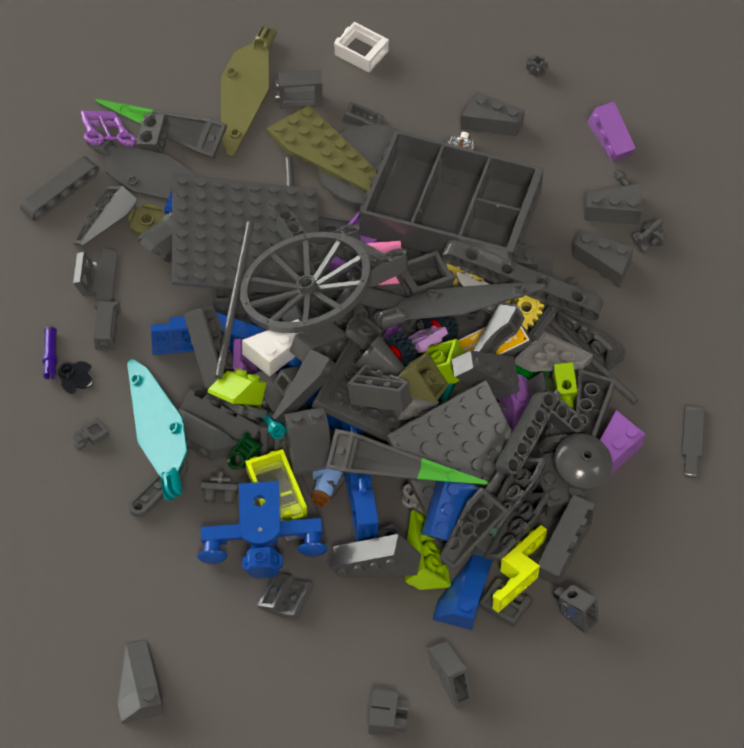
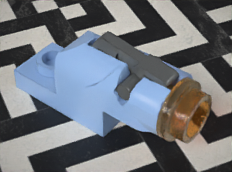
(326, 486)

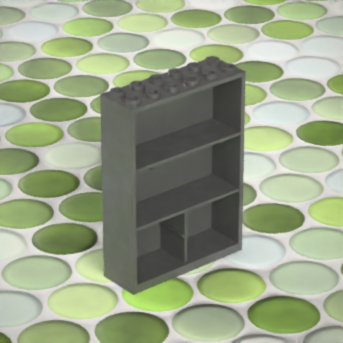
(449, 192)

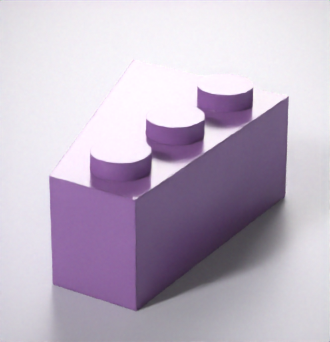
(611, 131)
(622, 439)

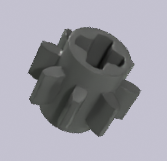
(537, 65)

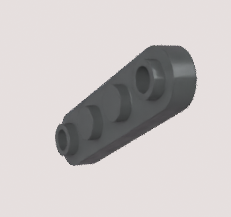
(150, 494)

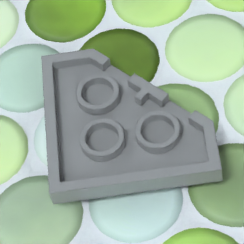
(549, 351)

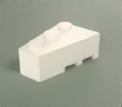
(269, 350)

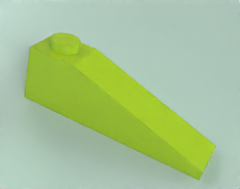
(431, 571)

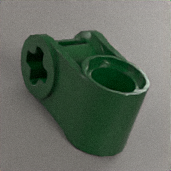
(246, 449)

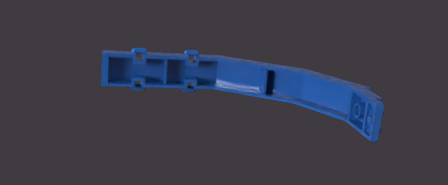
(176, 339)

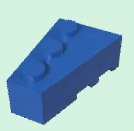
(446, 508)

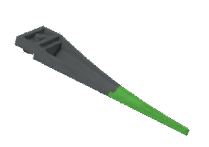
(192, 132)
(365, 456)

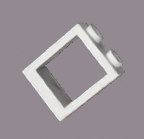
(379, 43)

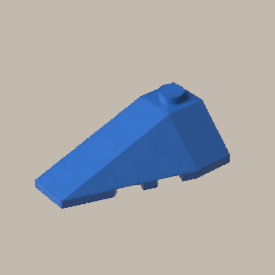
(461, 600)

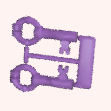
(91, 132)

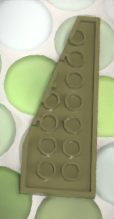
(318, 143)

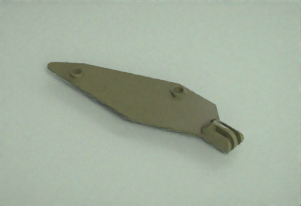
(244, 88)

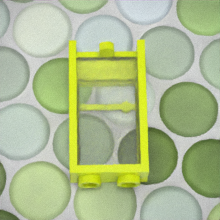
(275, 467)

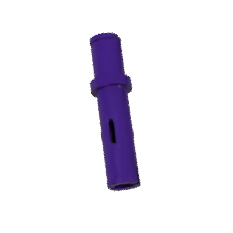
(50, 359)

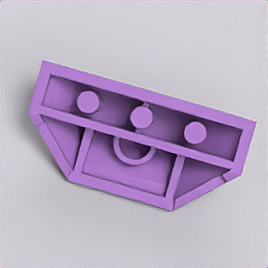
(516, 403)

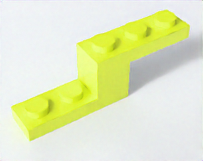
(519, 568)

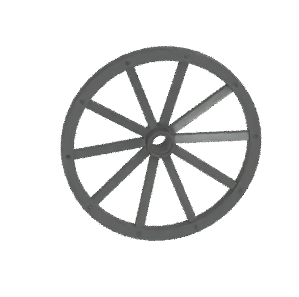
(306, 286)

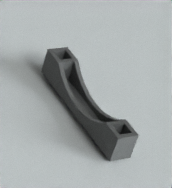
(502, 326)

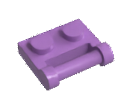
(240, 360)

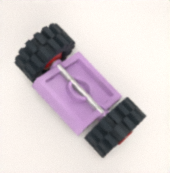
(436, 330)

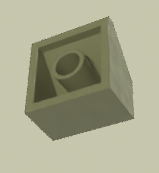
(424, 379)

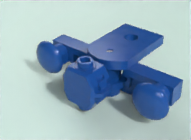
(261, 529)

